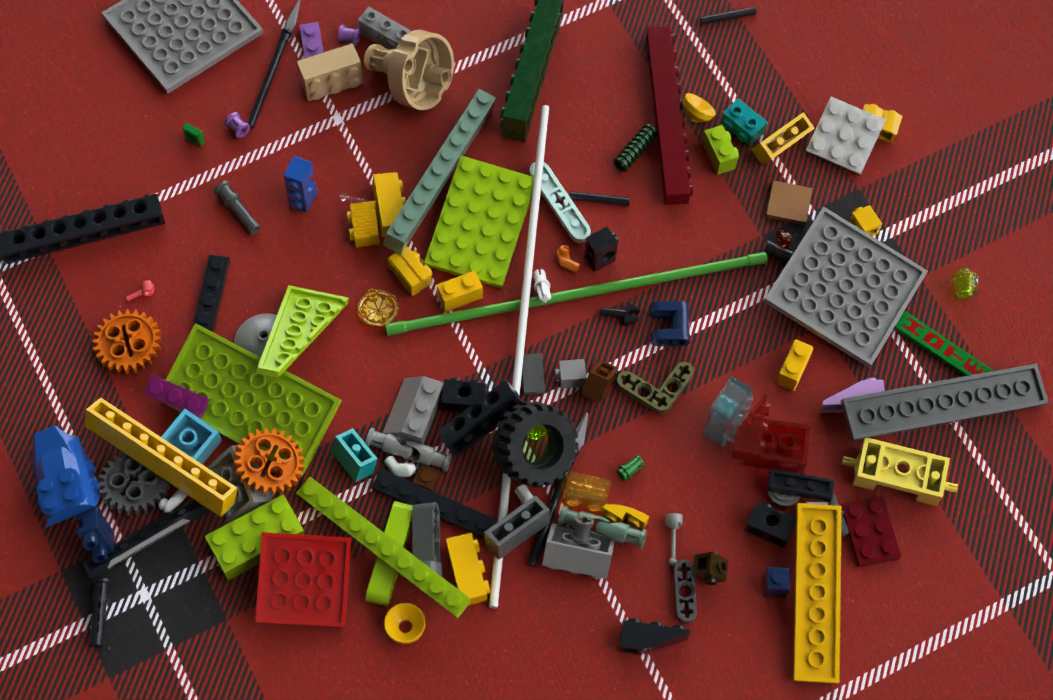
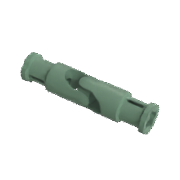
(616, 531)

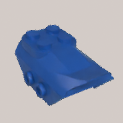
(62, 475)

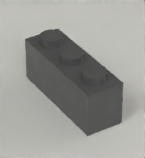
(517, 527)

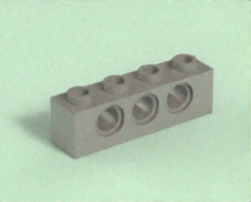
(381, 29)

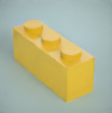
(782, 138)
(388, 199)
(467, 567)

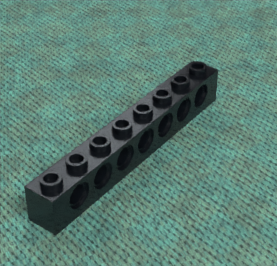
(91, 232)

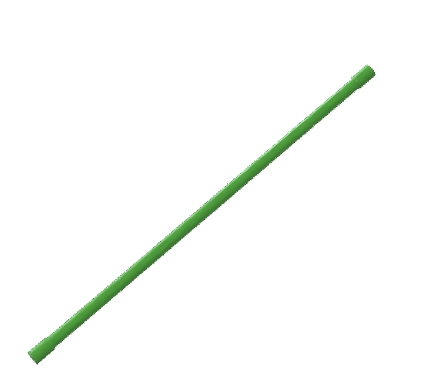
(749, 260)

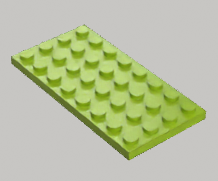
(249, 400)

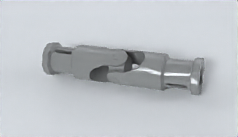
(405, 448)

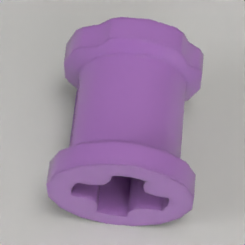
(348, 35)
(241, 125)

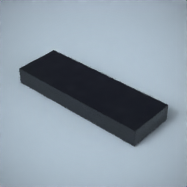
(800, 485)

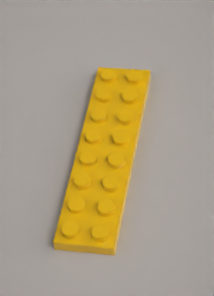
(817, 593)

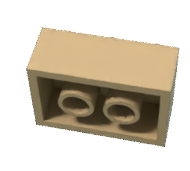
(330, 72)

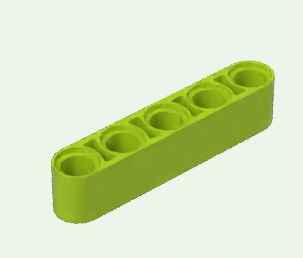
(383, 575)

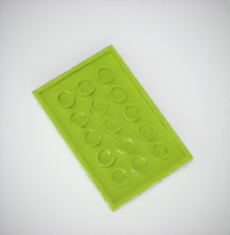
(480, 221)

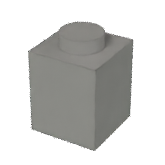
(571, 373)

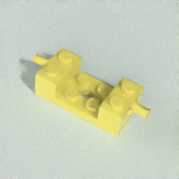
(879, 462)

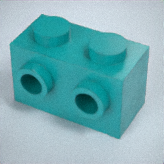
(743, 122)
(354, 455)

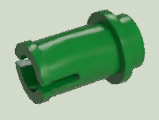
(632, 466)

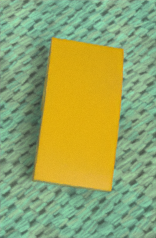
(619, 513)

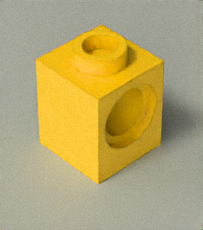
(866, 220)

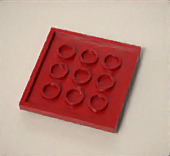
(303, 579)

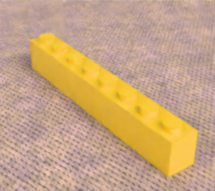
(160, 457)

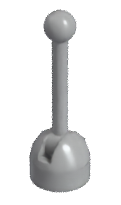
(673, 522)

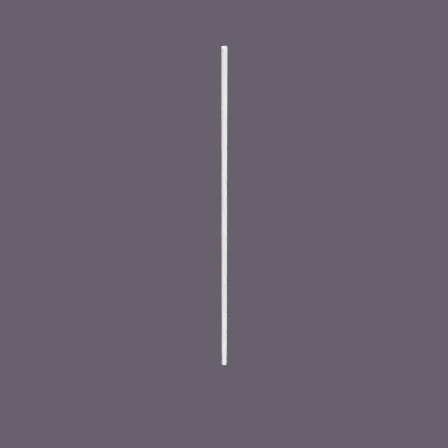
(518, 364)

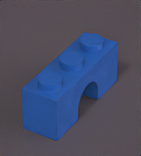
(298, 186)

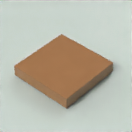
(789, 203)

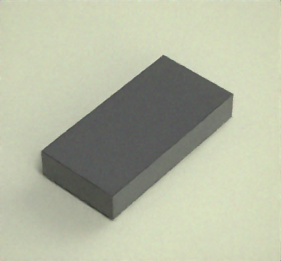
(533, 374)

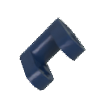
(680, 330)

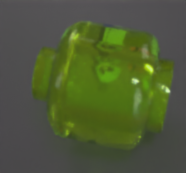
(964, 283)

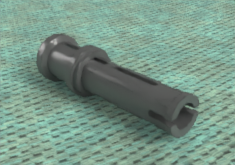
(232, 201)

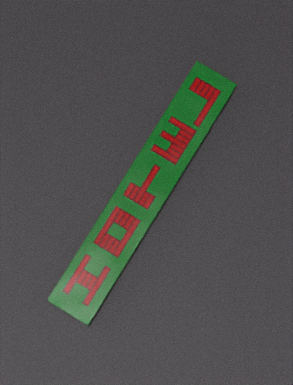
(939, 346)

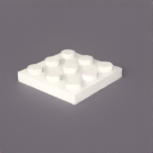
(845, 135)

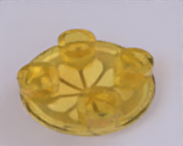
(378, 307)

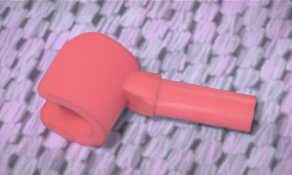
(147, 290)

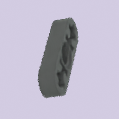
(692, 608)

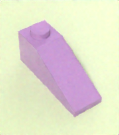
(866, 386)

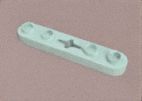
(570, 216)

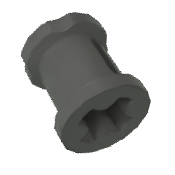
(582, 529)

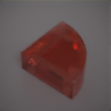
(784, 238)

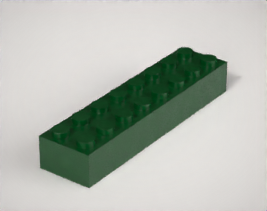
(531, 69)

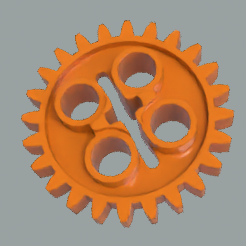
(108, 346)
(250, 453)

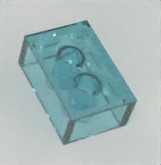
(728, 411)

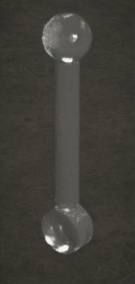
(343, 197)

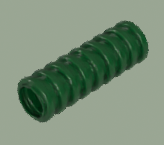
(635, 147)

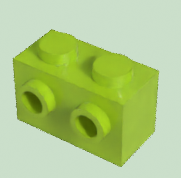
(720, 149)

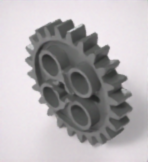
(133, 483)

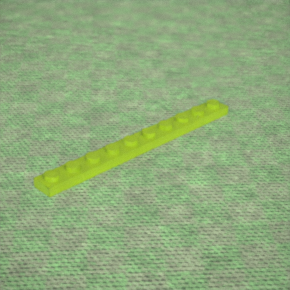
(384, 547)

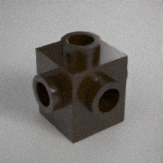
(710, 568)

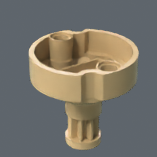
(415, 69)

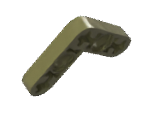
(660, 394)

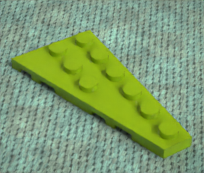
(297, 324)

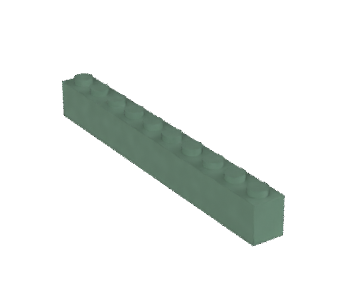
(439, 172)

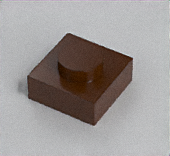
(427, 477)

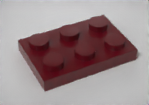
(870, 531)

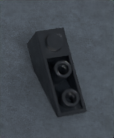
(644, 638)

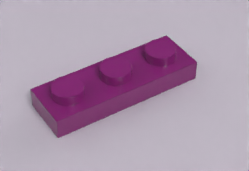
(176, 396)

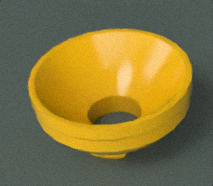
(697, 108)
(399, 614)

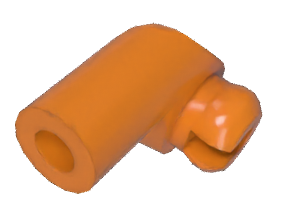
(564, 259)

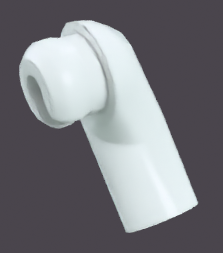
(400, 470)
(173, 502)

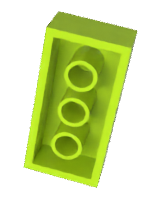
(239, 542)

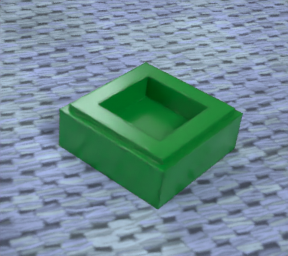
(193, 135)

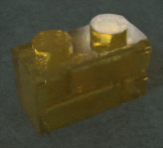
(586, 491)

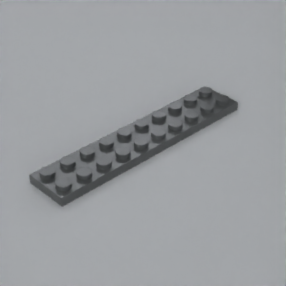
(943, 402)

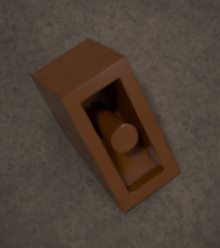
(599, 381)

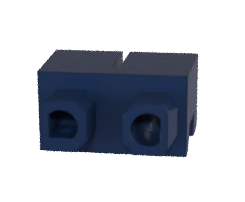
(95, 534)

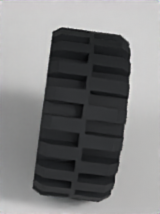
(557, 455)

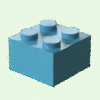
(192, 436)

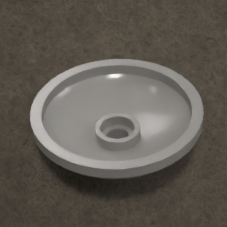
(249, 333)

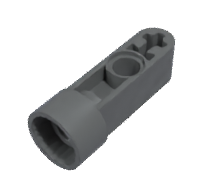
(427, 535)

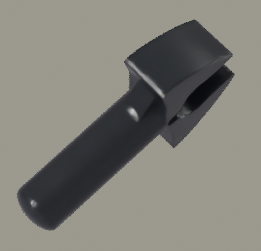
(623, 313)

